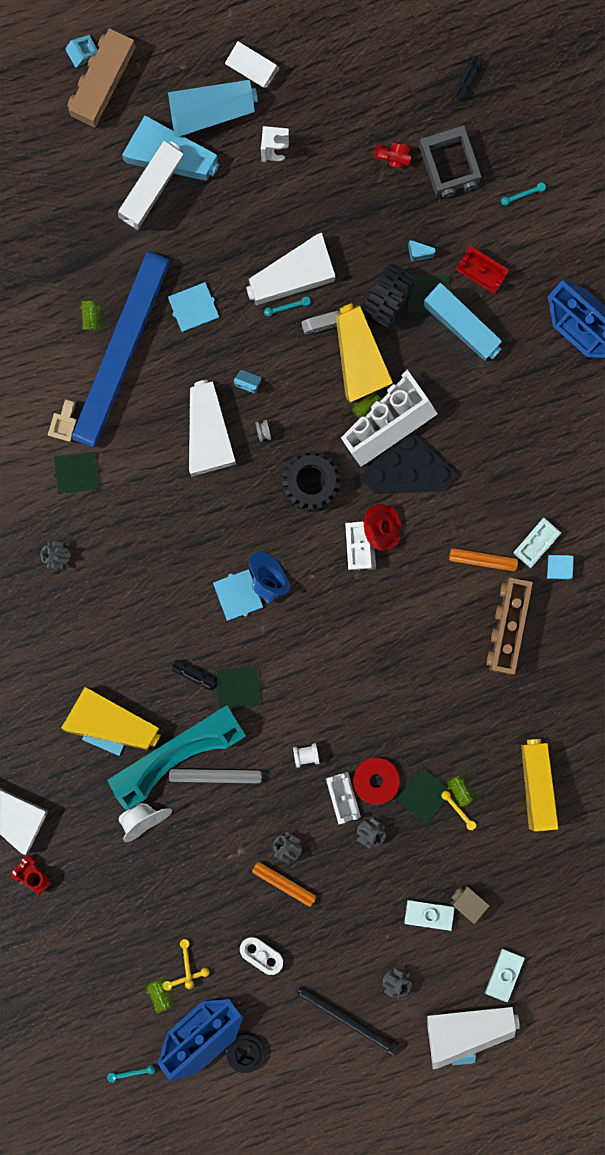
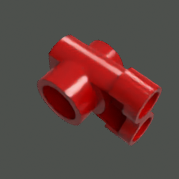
(397, 155)
(28, 872)

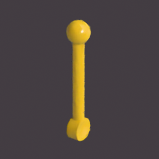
(470, 823)
(189, 984)
(167, 985)

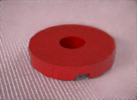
(373, 527)
(386, 790)

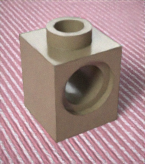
(469, 903)

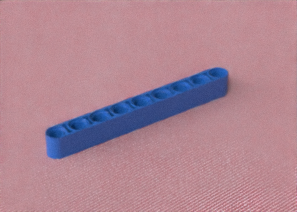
(120, 349)

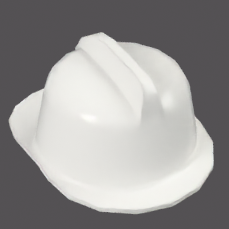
(141, 818)

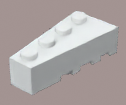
(389, 420)

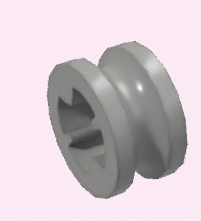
(263, 430)

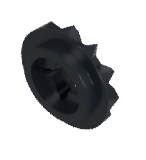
(247, 1064)

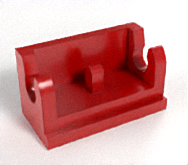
(482, 270)

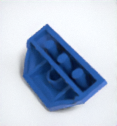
(579, 318)
(199, 1038)

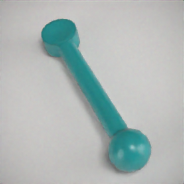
(540, 188)
(305, 302)
(113, 1076)

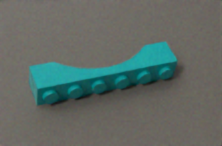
(138, 779)

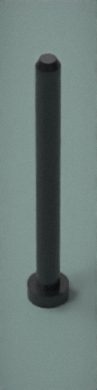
(349, 1021)

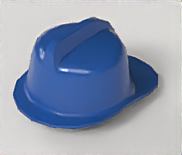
(268, 577)

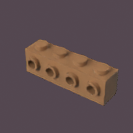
(101, 78)
(510, 626)

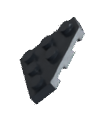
(408, 468)

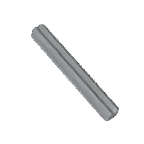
(215, 776)

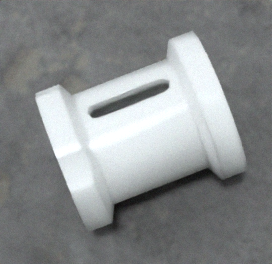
(306, 755)

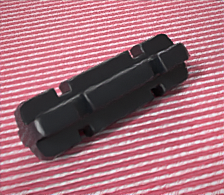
(468, 77)
(193, 675)

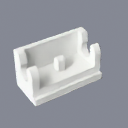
(252, 65)
(273, 139)
(359, 551)
(343, 797)

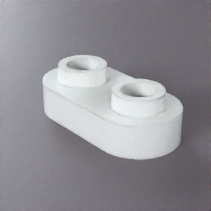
(261, 955)

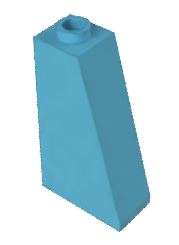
(210, 105)
(149, 136)
(462, 322)

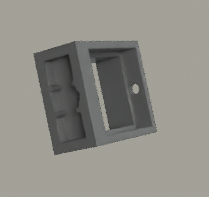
(442, 140)

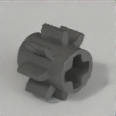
(55, 555)
(371, 833)
(287, 847)
(397, 983)

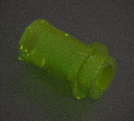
(88, 314)
(364, 406)
(459, 790)
(157, 996)

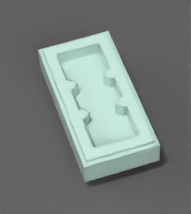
(537, 543)
(429, 915)
(504, 975)

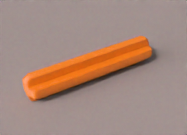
(482, 559)
(284, 884)

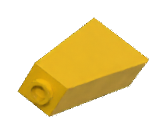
(360, 357)
(104, 720)
(539, 786)

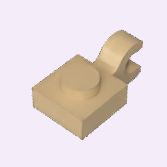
(63, 425)

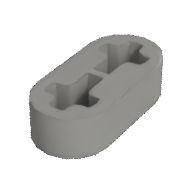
(320, 323)

